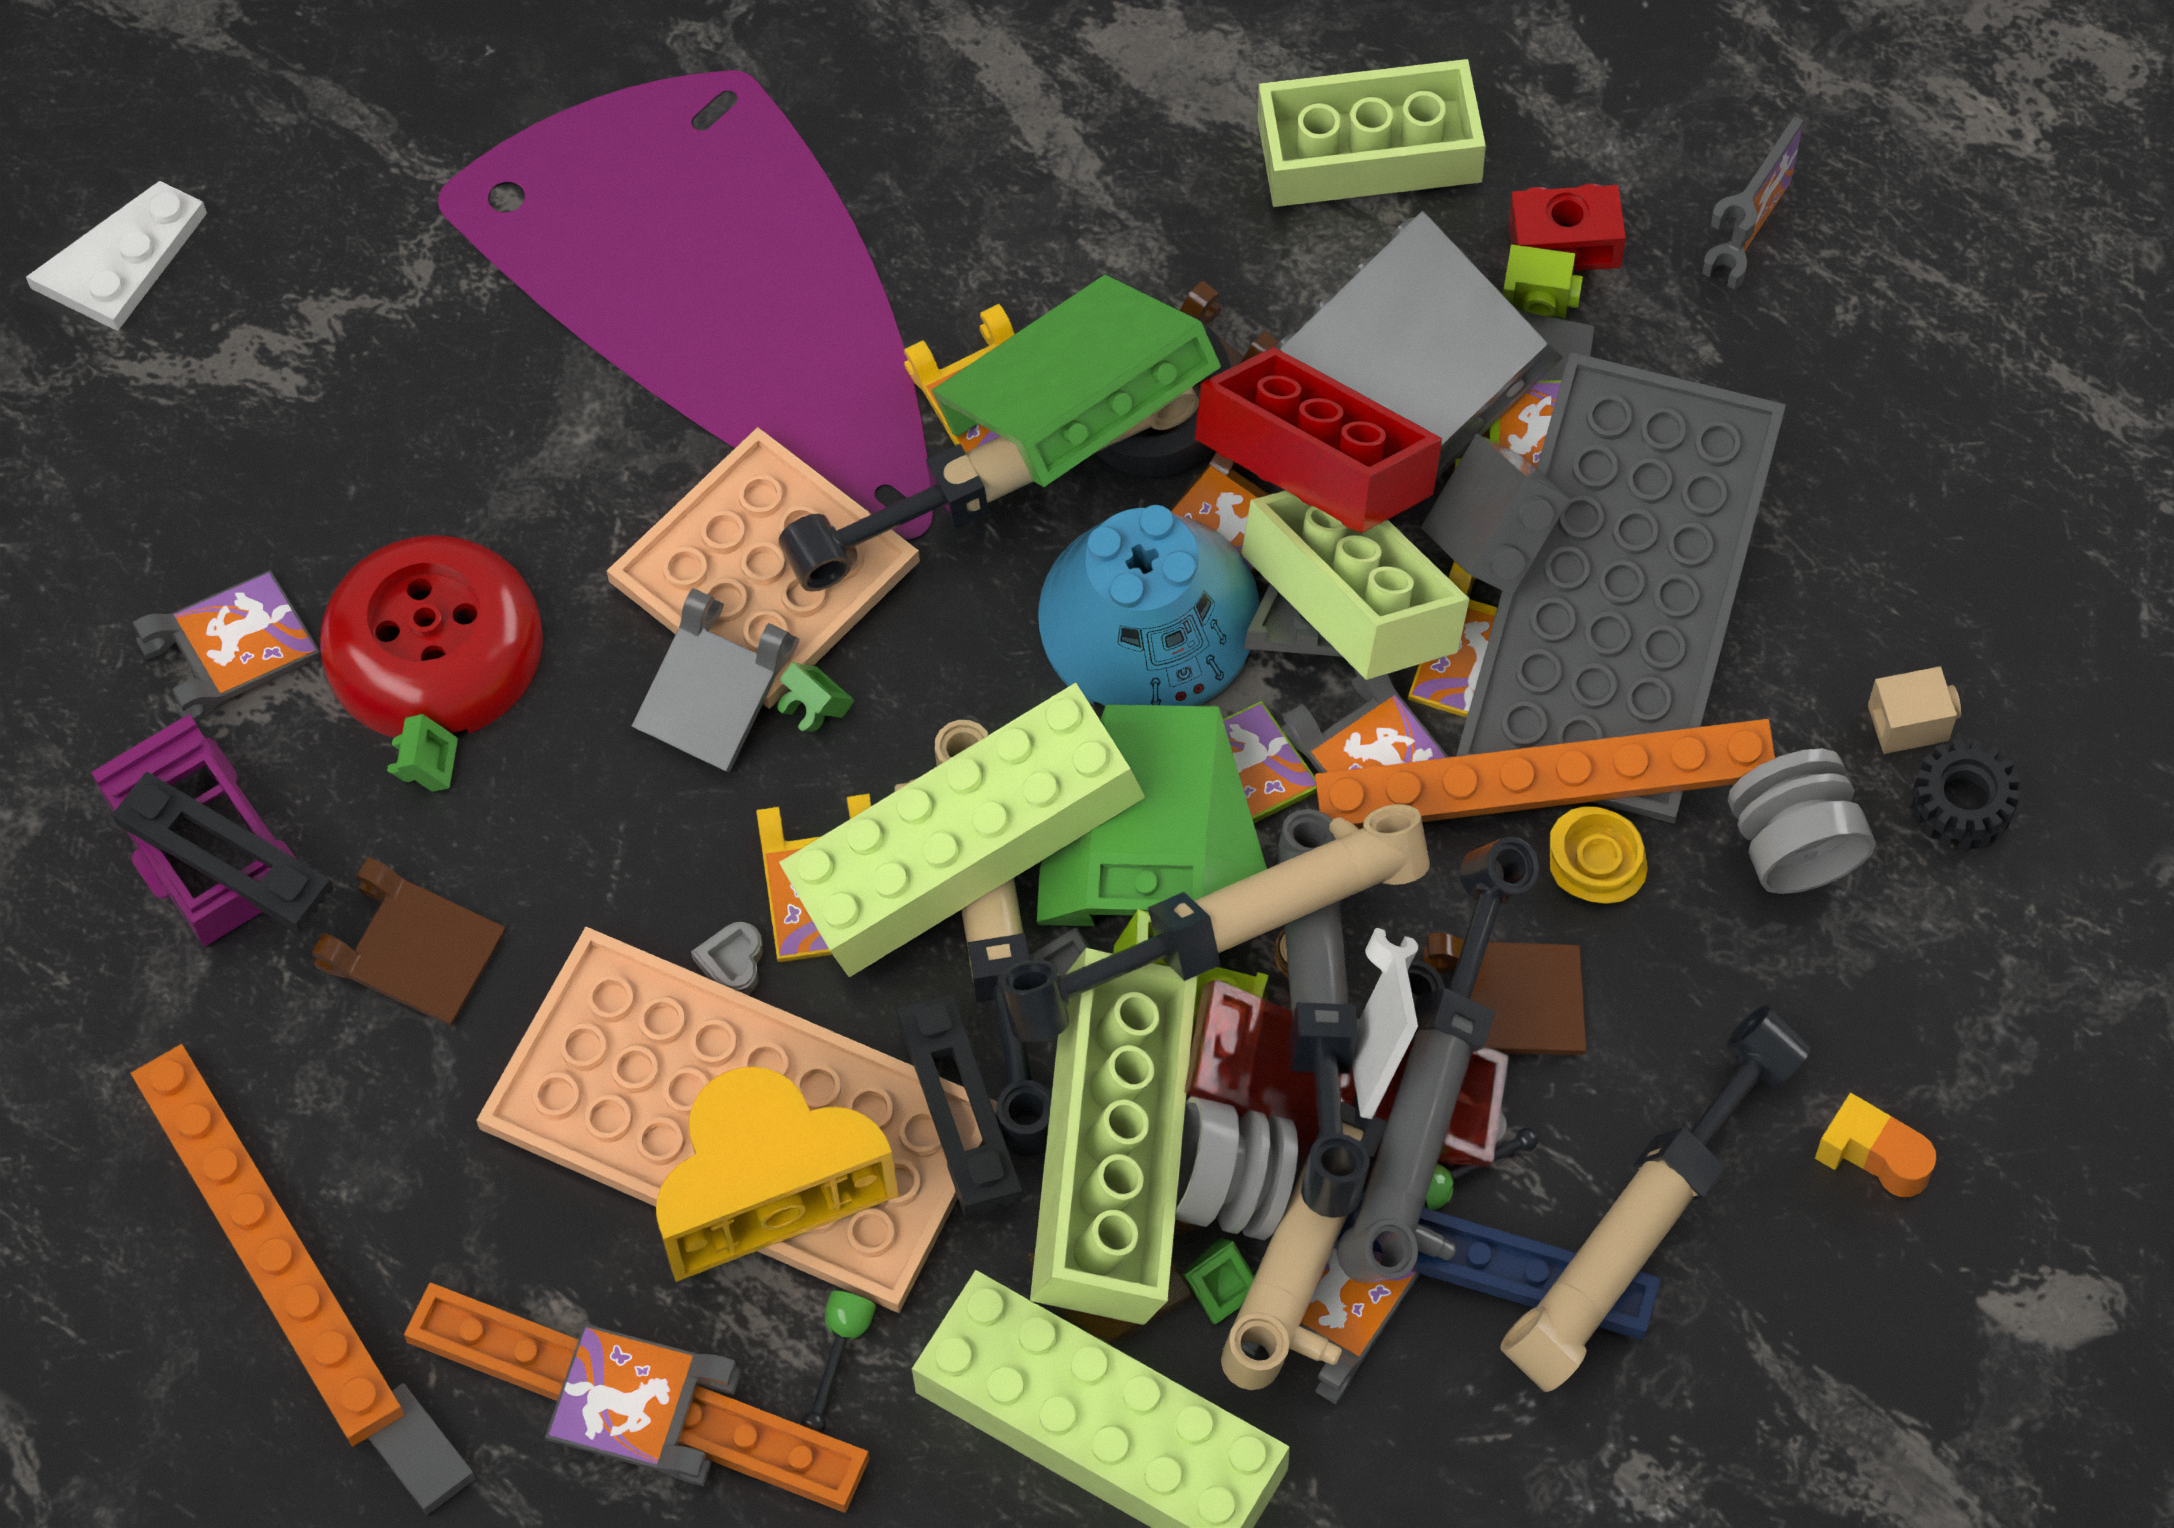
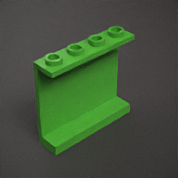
(1080, 376)

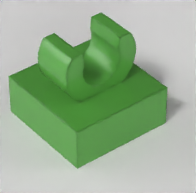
(817, 693)
(424, 753)

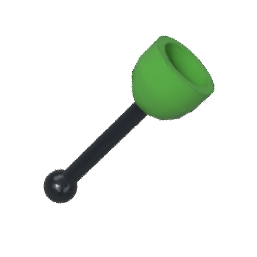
(1442, 1181)
(846, 1318)

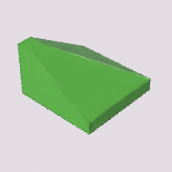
(1220, 1279)

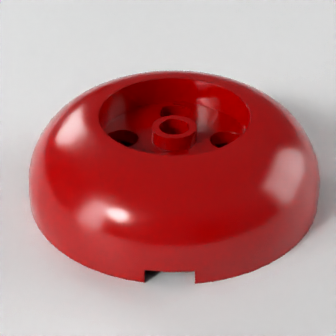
(435, 665)

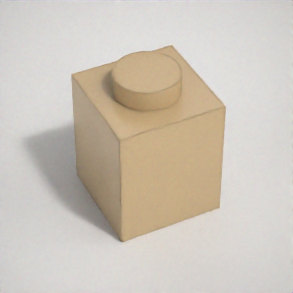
(1913, 709)

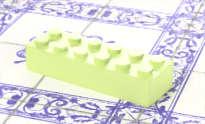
(962, 830)
(1115, 1145)
(1096, 1414)

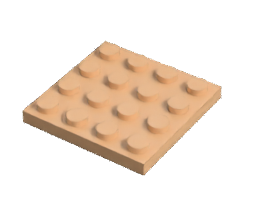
(728, 547)

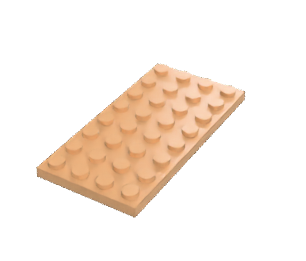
(635, 1040)

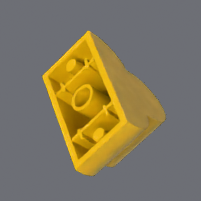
(766, 1170)

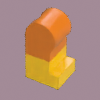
(1879, 1146)

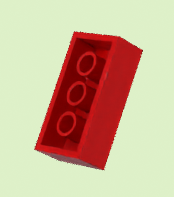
(1317, 439)

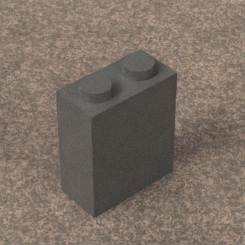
(1494, 514)

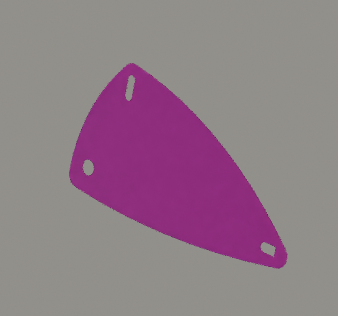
(709, 273)

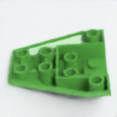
(1181, 838)

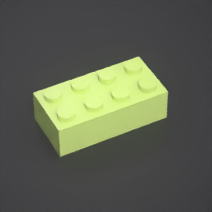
(1371, 133)
(1359, 590)

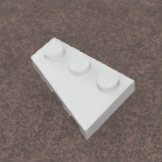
(121, 257)

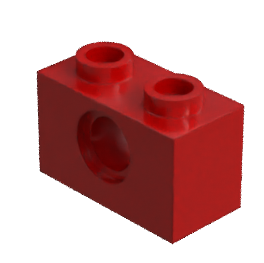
(1590, 209)

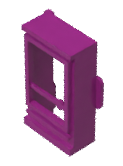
(172, 757)

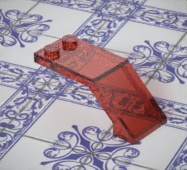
(1245, 1062)

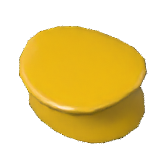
(1597, 855)

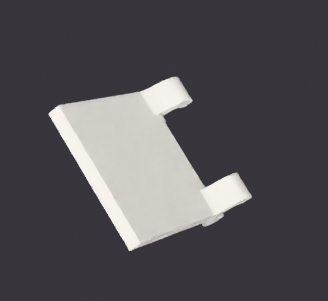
(1385, 1023)

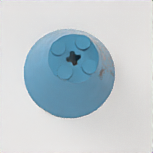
(1148, 610)

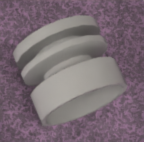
(1801, 821)
(1235, 1168)

